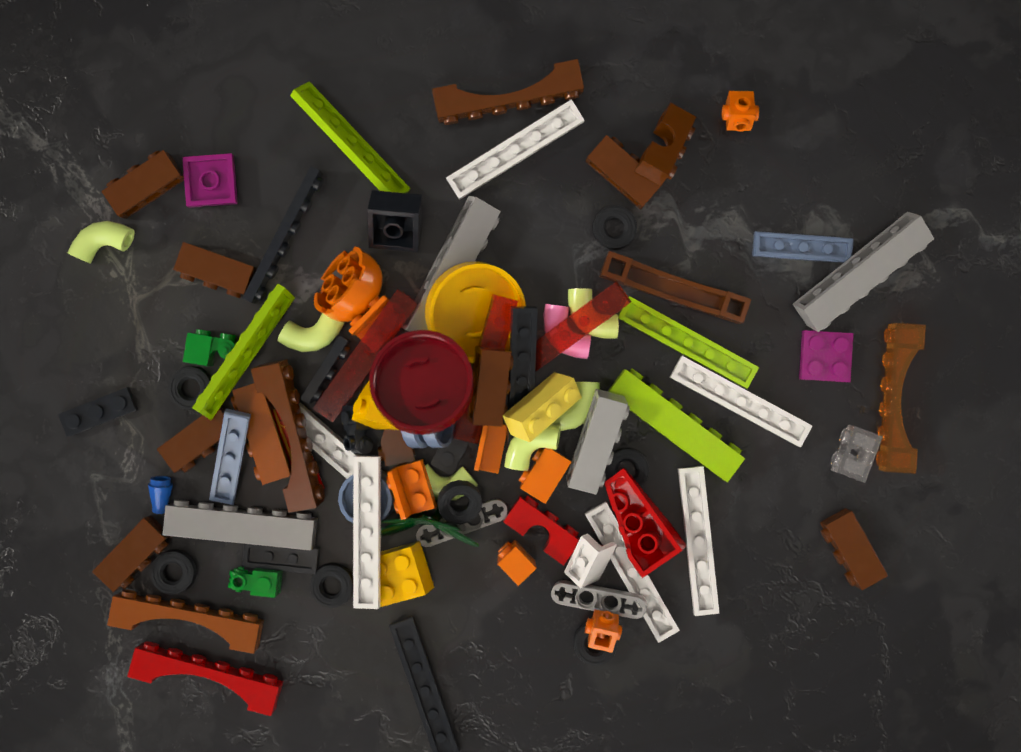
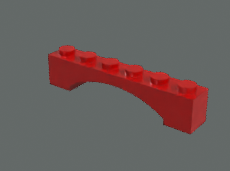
(256, 690)

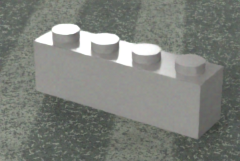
(597, 441)

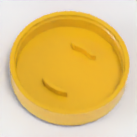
(461, 302)

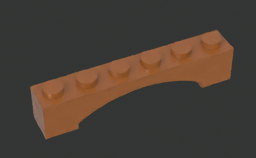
(240, 631)

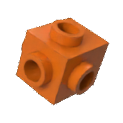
(740, 111)
(603, 630)

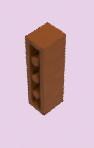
(263, 435)

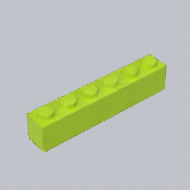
(677, 426)

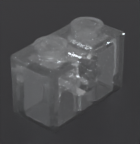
(865, 444)

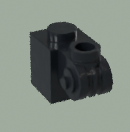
(356, 438)

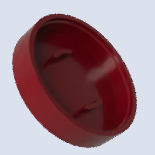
(421, 382)

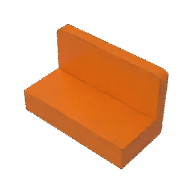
(491, 448)

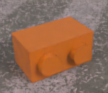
(544, 474)
(516, 561)

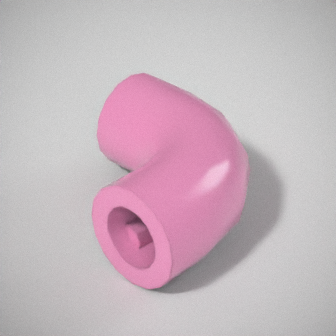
(556, 314)

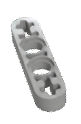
(466, 528)
(598, 603)

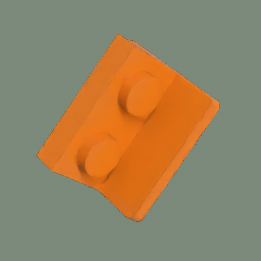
(411, 488)

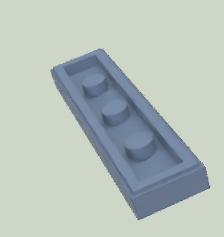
(802, 247)
(229, 456)

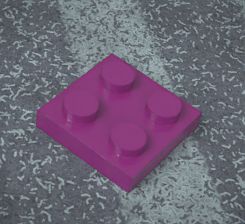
(210, 180)
(826, 356)

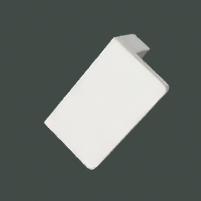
(588, 561)

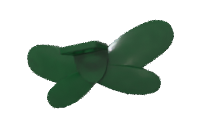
(398, 525)

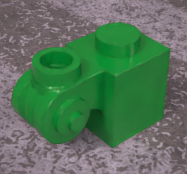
(201, 347)
(259, 582)

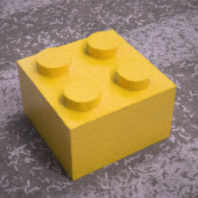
(404, 574)

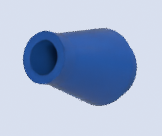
(160, 491)

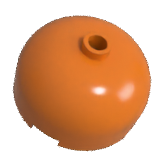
(351, 295)

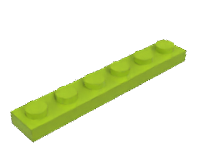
(348, 139)
(688, 343)
(243, 352)

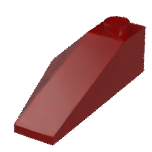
(644, 528)

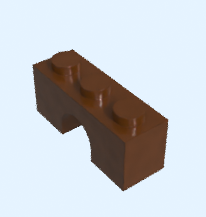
(674, 128)

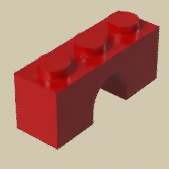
(561, 539)

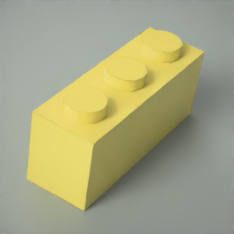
(542, 406)

